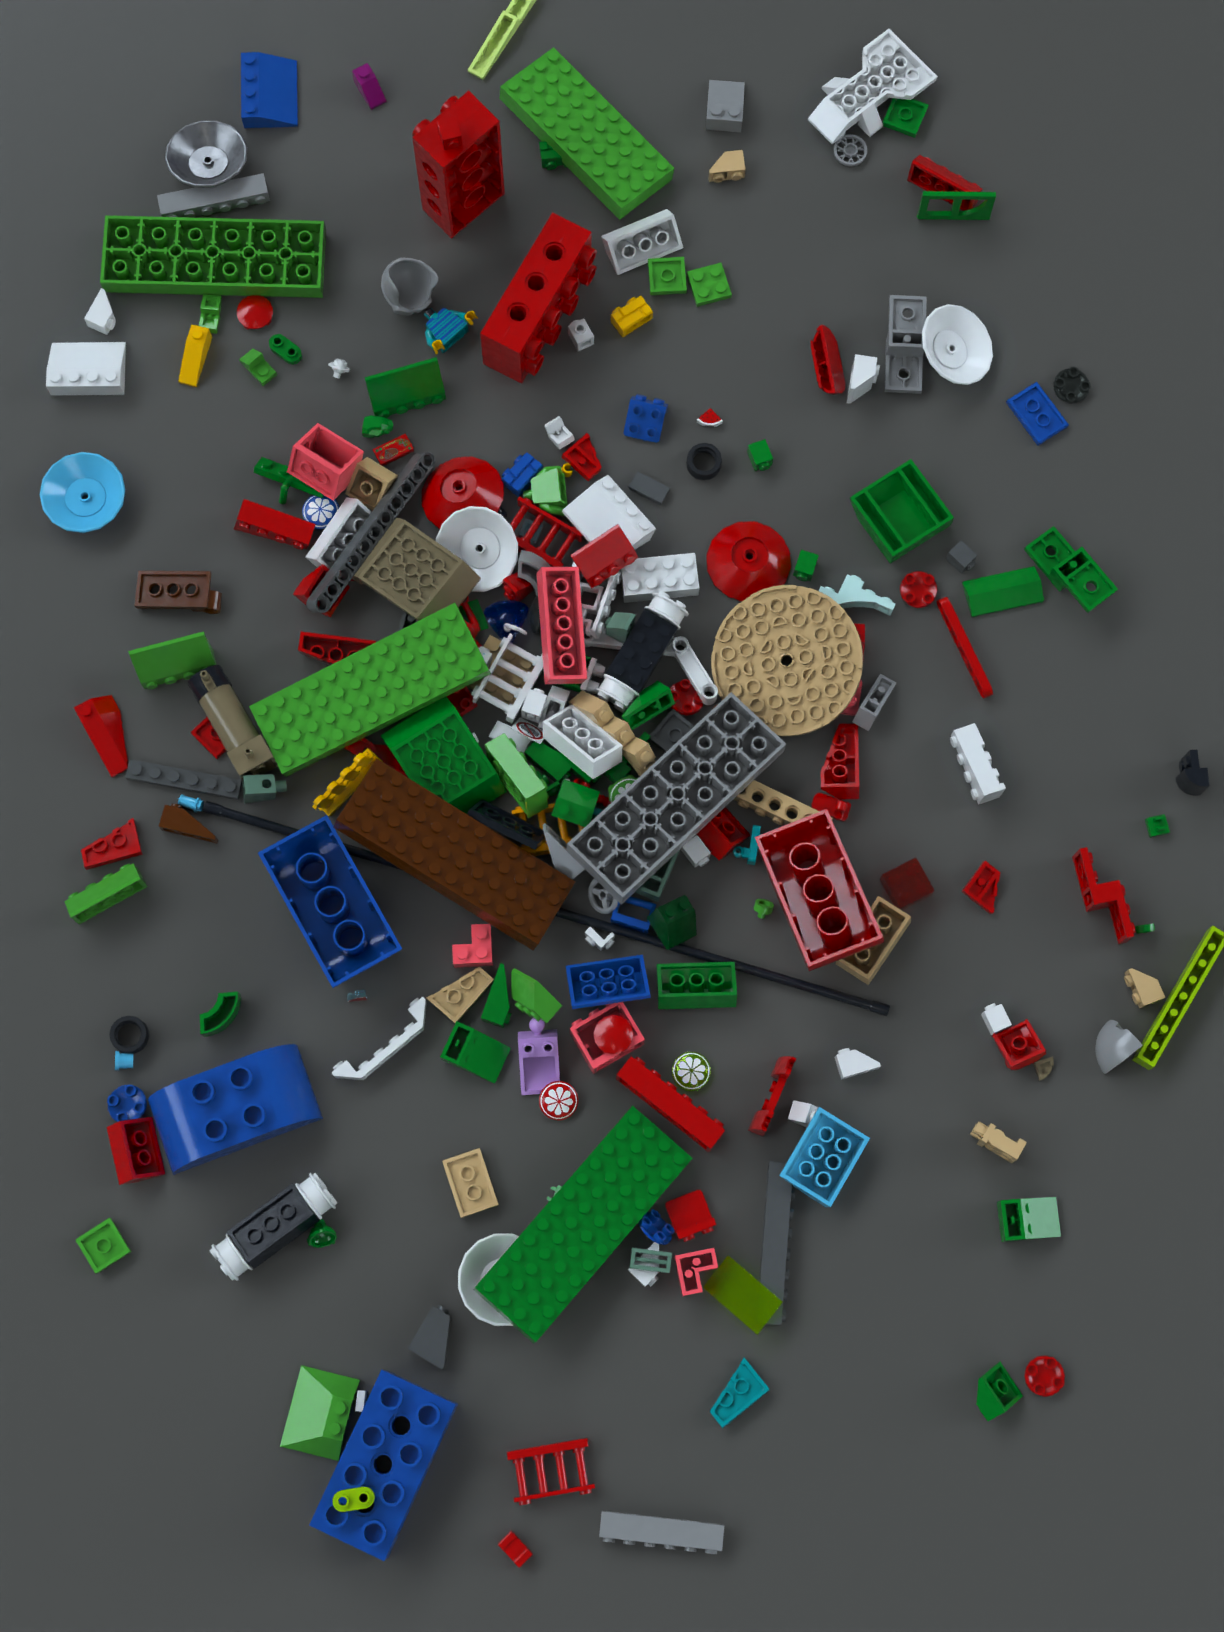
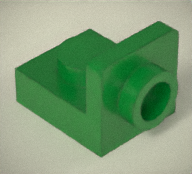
(553, 788)

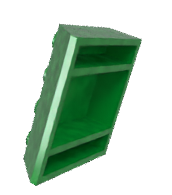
(901, 511)

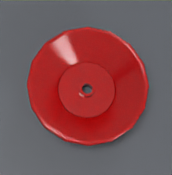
(480, 488)
(741, 576)

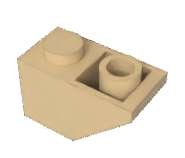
(728, 167)
(1144, 987)

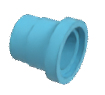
(123, 1060)

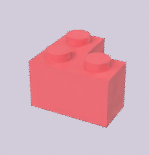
(479, 952)
(689, 1266)

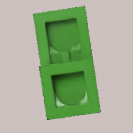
(210, 312)

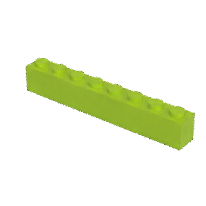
(1180, 998)

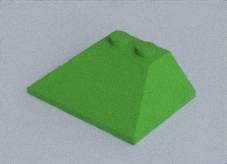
(319, 1413)

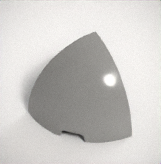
(1114, 1045)

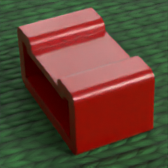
(515, 1549)

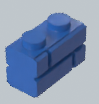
(520, 475)

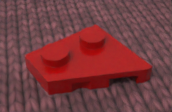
(983, 886)

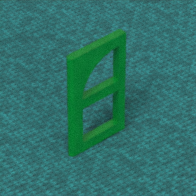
(980, 212)

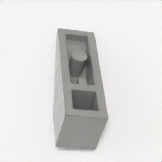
(874, 702)
(561, 858)

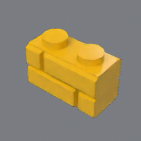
(631, 315)

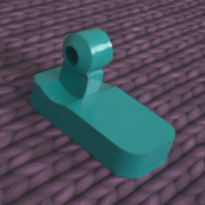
(751, 852)

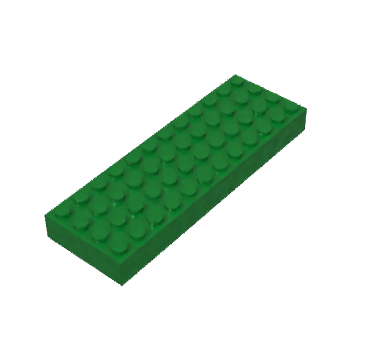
(582, 1224)

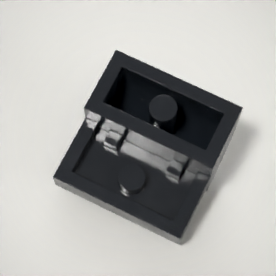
(1192, 778)

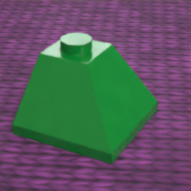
(996, 1392)

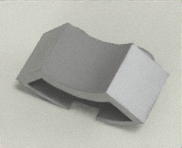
(529, 565)

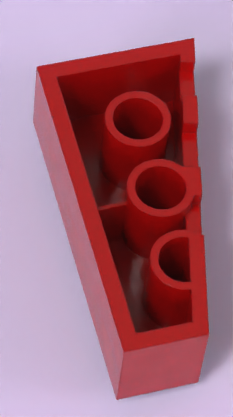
(274, 525)
(330, 647)

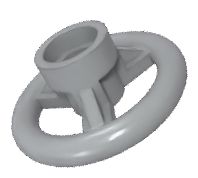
(603, 895)

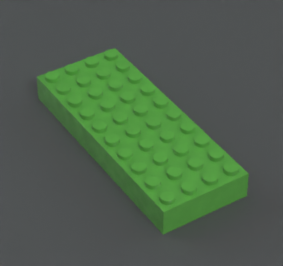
(586, 133)

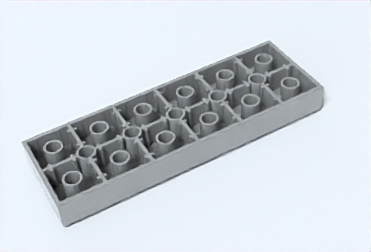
(675, 798)

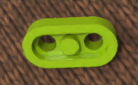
(353, 1499)

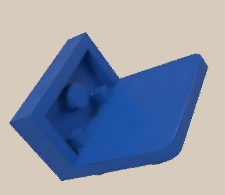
(645, 418)

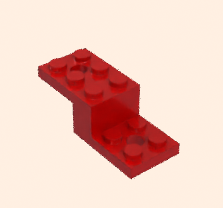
(1103, 895)

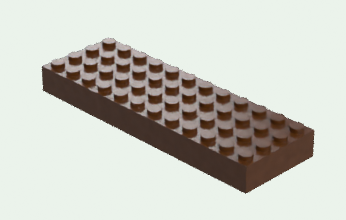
(454, 854)

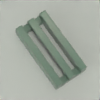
(652, 1252)

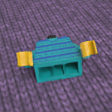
(446, 327)

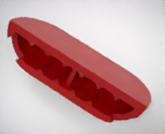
(827, 361)

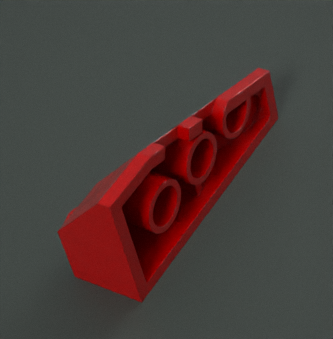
(841, 766)

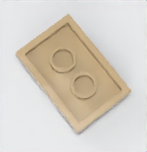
(470, 1183)

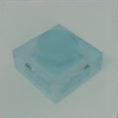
(527, 523)

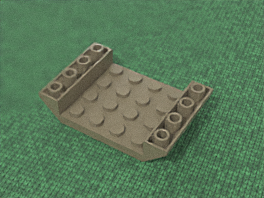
(416, 572)

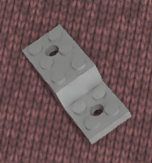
(905, 344)

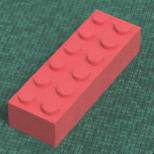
(561, 625)

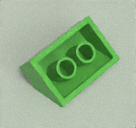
(532, 997)

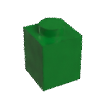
(760, 455)
(805, 565)

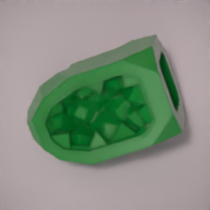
(376, 426)

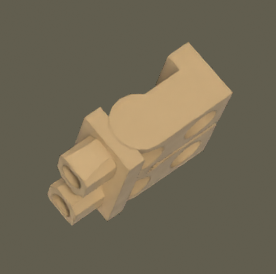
(997, 1142)

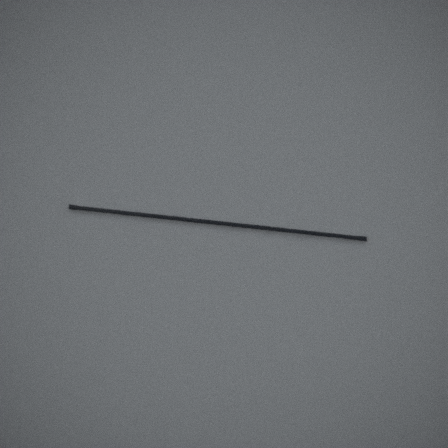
(872, 1006)

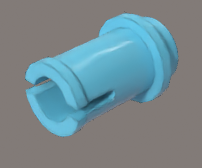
(191, 803)

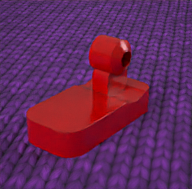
(837, 808)

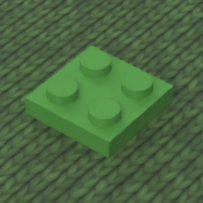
(667, 276)
(709, 284)
(103, 1245)

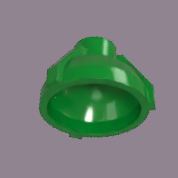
(321, 1235)

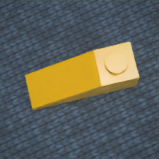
(194, 355)

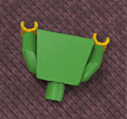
(549, 489)

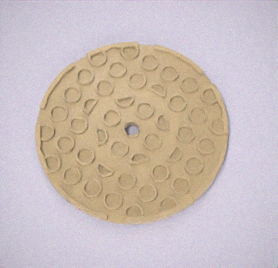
(793, 624)

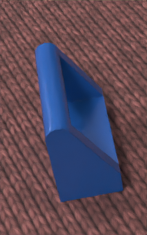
(630, 922)

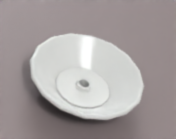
(957, 344)
(484, 527)
(474, 1267)

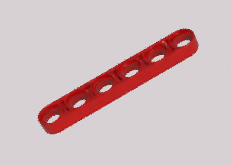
(964, 647)

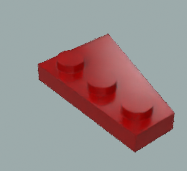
(116, 846)

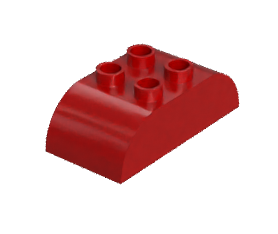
(818, 890)

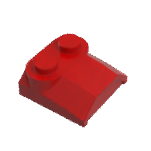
(1019, 1045)

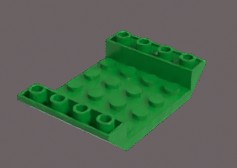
(444, 756)

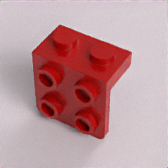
(690, 1215)

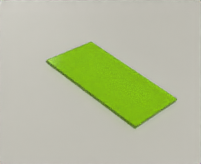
(742, 1294)

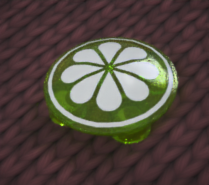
(691, 1071)

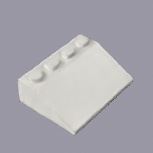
(86, 368)
(604, 507)

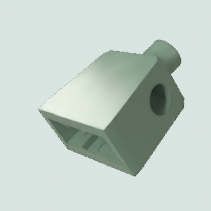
(254, 788)

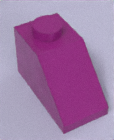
(368, 86)

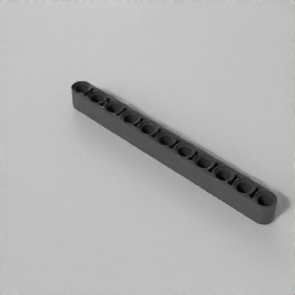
(364, 536)

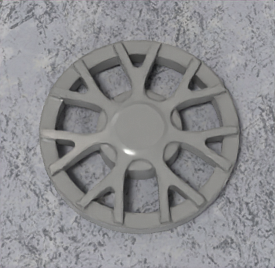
(850, 150)

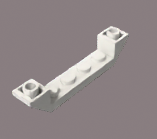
(346, 1071)

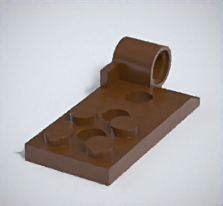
(200, 601)

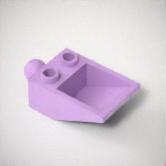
(539, 1062)

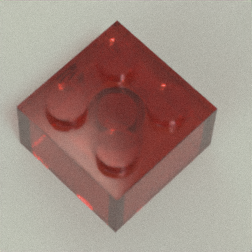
(907, 884)

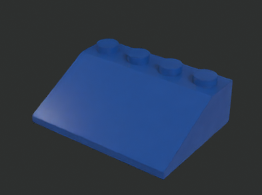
(268, 91)
(607, 981)

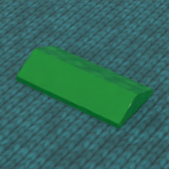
(1003, 591)

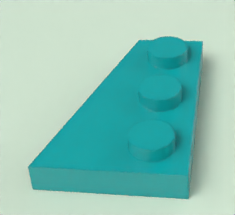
(739, 1394)

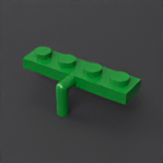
(278, 472)

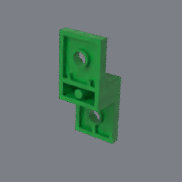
(1070, 569)

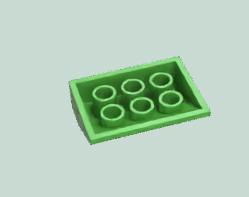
(172, 660)

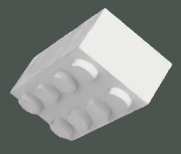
(670, 573)
(582, 741)

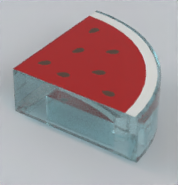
(357, 996)

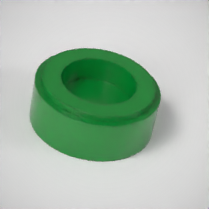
(1145, 928)

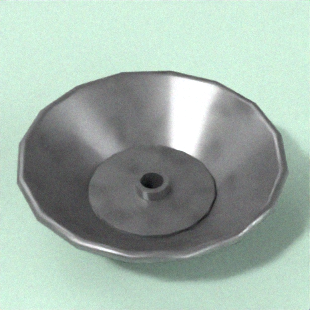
(206, 154)

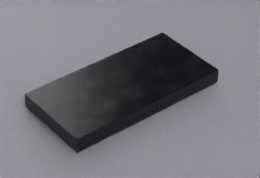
(507, 824)

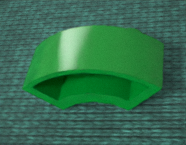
(221, 1014)

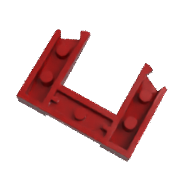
(762, 1117)

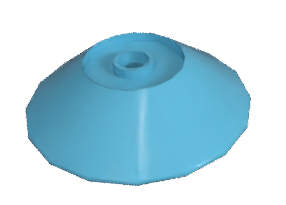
(80, 476)

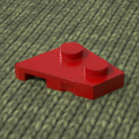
(583, 458)

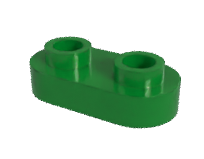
(284, 348)

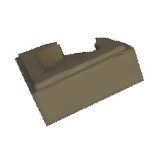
(1043, 1067)

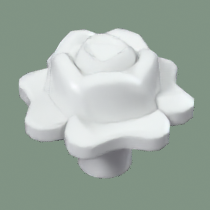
(339, 366)

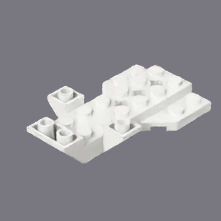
(886, 73)

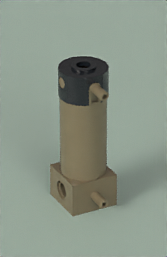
(231, 722)

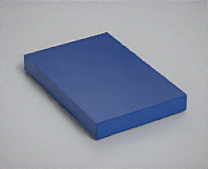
(1037, 413)

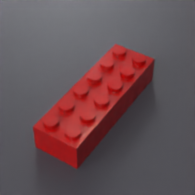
(670, 1104)

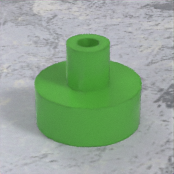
(763, 907)

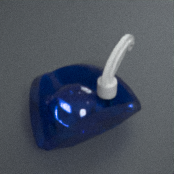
(507, 617)

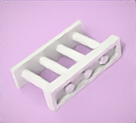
(519, 693)

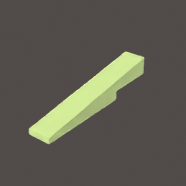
(499, 36)

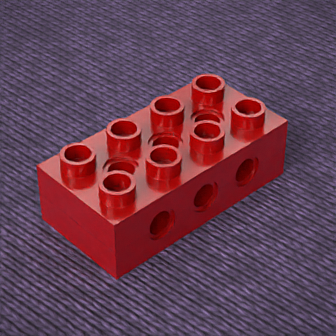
(463, 180)
(538, 298)

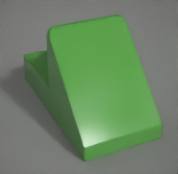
(258, 367)

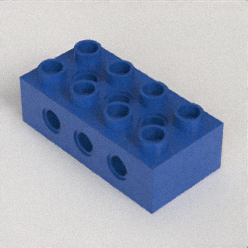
(410, 1456)

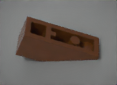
(180, 822)

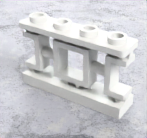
(602, 603)

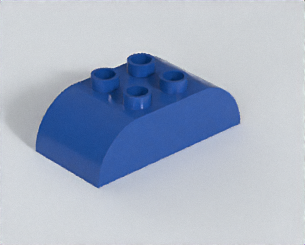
(330, 901)
(234, 1106)

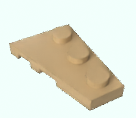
(459, 996)

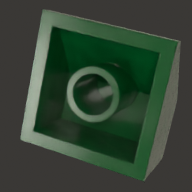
(674, 922)

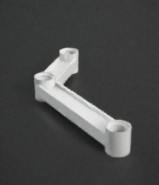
(685, 657)

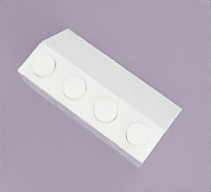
(642, 241)
(339, 533)

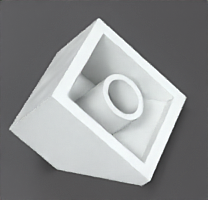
(863, 374)

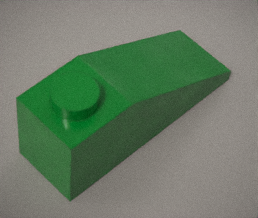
(648, 704)
(497, 1005)

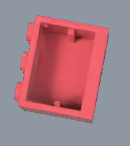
(324, 461)
(583, 1035)

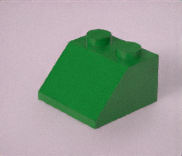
(575, 803)

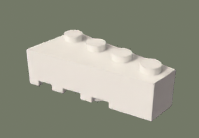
(976, 764)

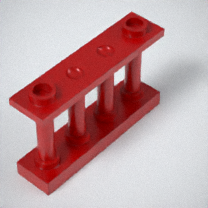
(524, 542)
(558, 1451)

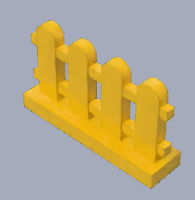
(346, 784)

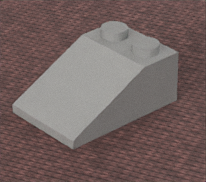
(725, 106)

